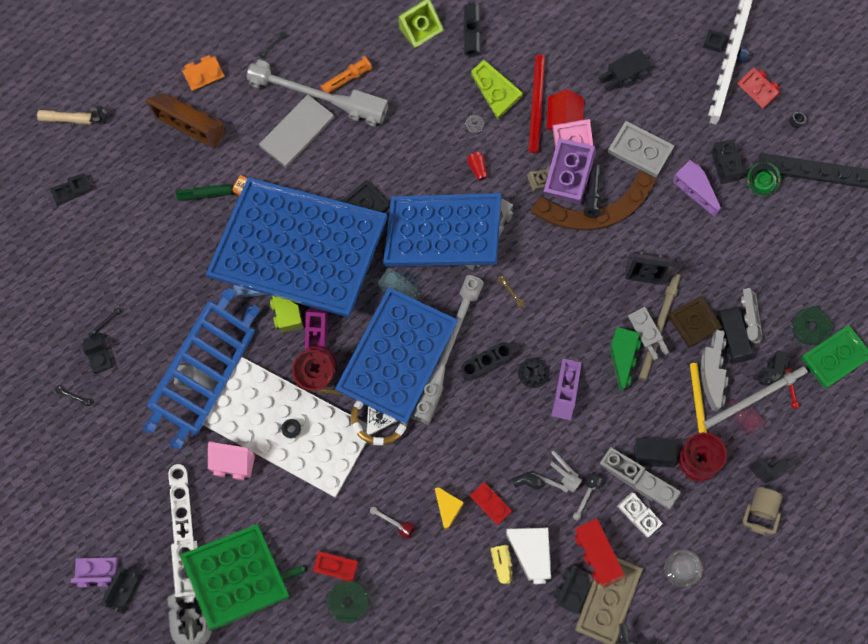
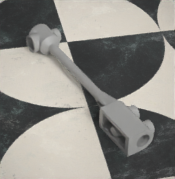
(357, 105)
(432, 391)

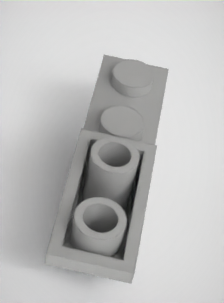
(713, 378)
(639, 479)

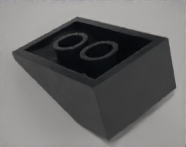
(647, 268)

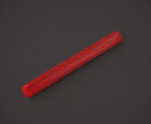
(536, 104)

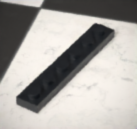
(818, 170)

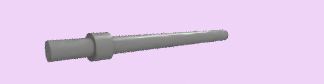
(787, 379)

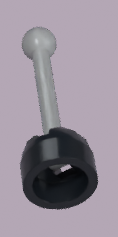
(593, 482)

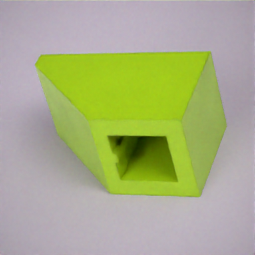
(287, 315)

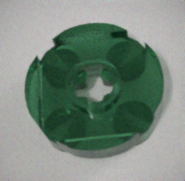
(811, 315)
(339, 609)

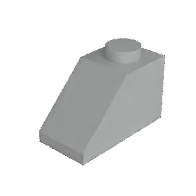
(197, 376)

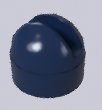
(743, 53)

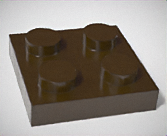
(694, 321)

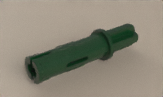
(204, 192)

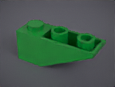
(622, 352)

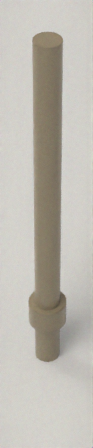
(671, 292)

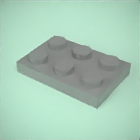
(640, 149)

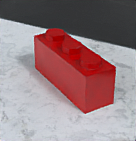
(599, 553)

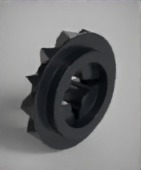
(535, 381)

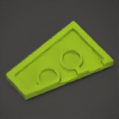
(495, 88)

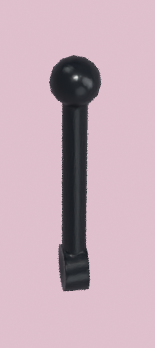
(262, 54)
(116, 311)
(59, 390)

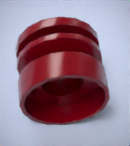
(311, 378)
(705, 446)

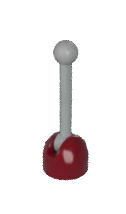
(405, 528)

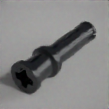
(593, 197)

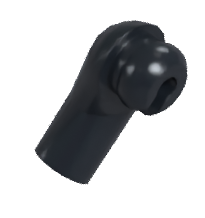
(529, 479)

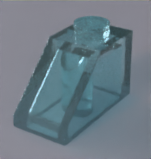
(399, 283)

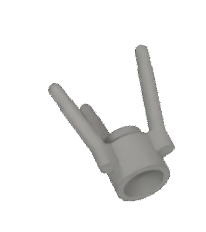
(570, 479)

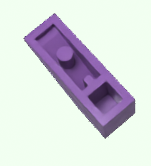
(695, 184)
(566, 389)

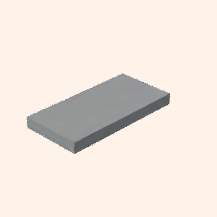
(296, 131)

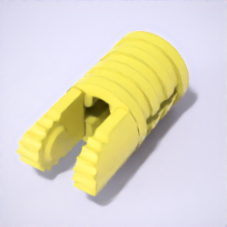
(502, 563)

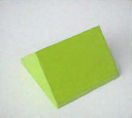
(420, 23)

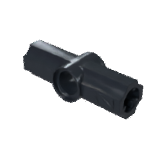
(471, 38)

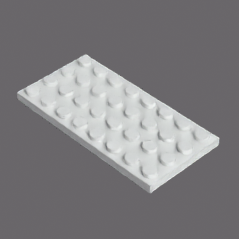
(252, 416)

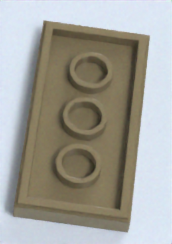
(608, 606)

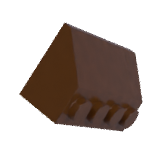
(186, 119)

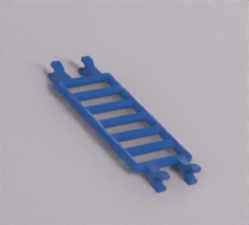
(182, 354)

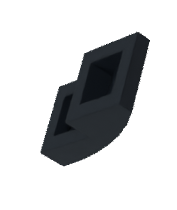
(75, 187)

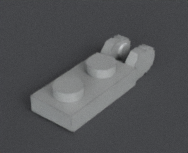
(752, 317)
(647, 331)

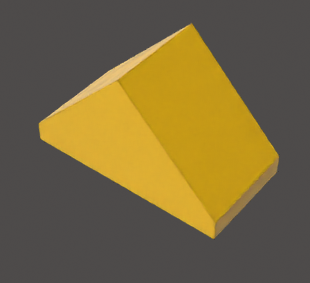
(448, 506)

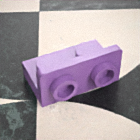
(95, 571)

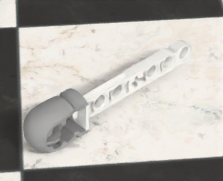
(183, 590)

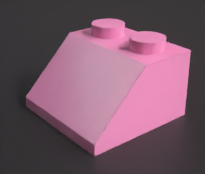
(230, 460)

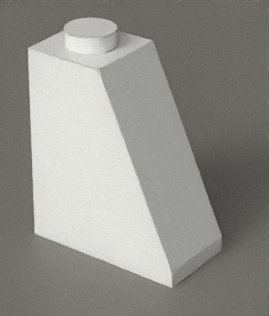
(532, 552)

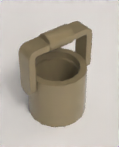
(765, 505)

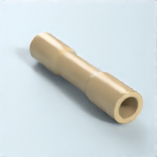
(53, 116)

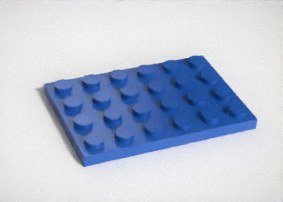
(443, 230)
(396, 355)

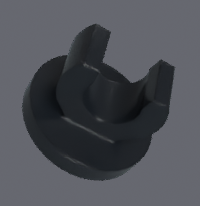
(99, 115)

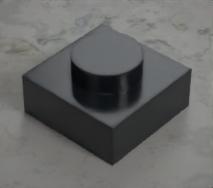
(714, 40)

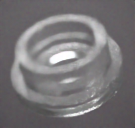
(474, 128)

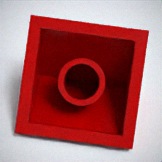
(564, 108)

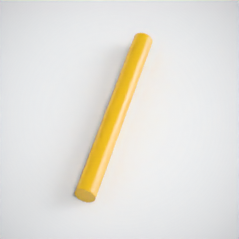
(698, 397)

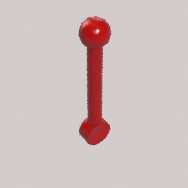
(794, 404)

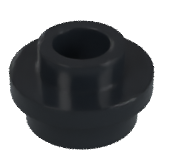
(291, 422)

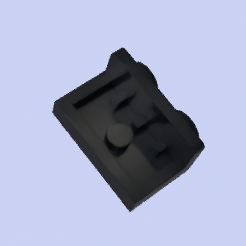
(774, 369)

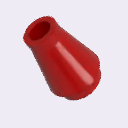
(477, 164)

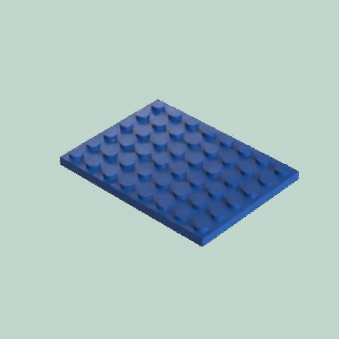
(297, 246)

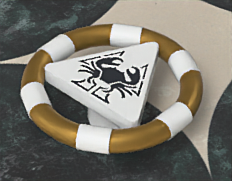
(375, 422)

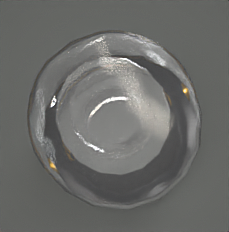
(683, 568)

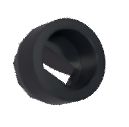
(797, 119)

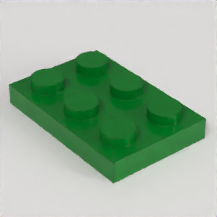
(836, 357)

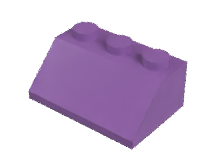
(570, 171)

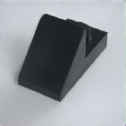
(97, 353)

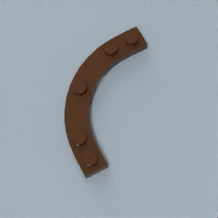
(609, 215)

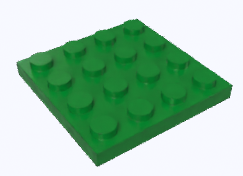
(233, 577)

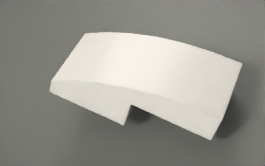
(639, 515)

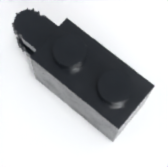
(626, 70)

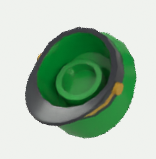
(763, 179)

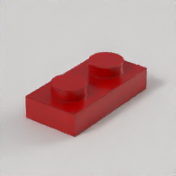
(490, 503)
(335, 566)

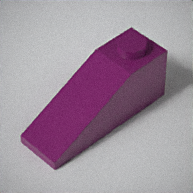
(316, 329)

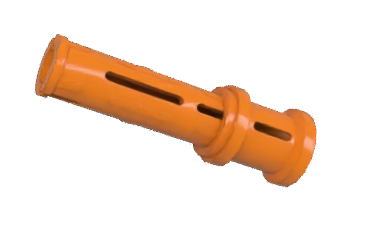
(355, 73)

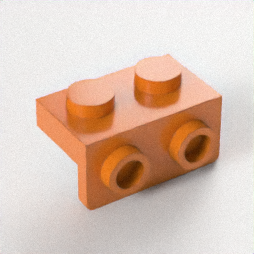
(203, 72)

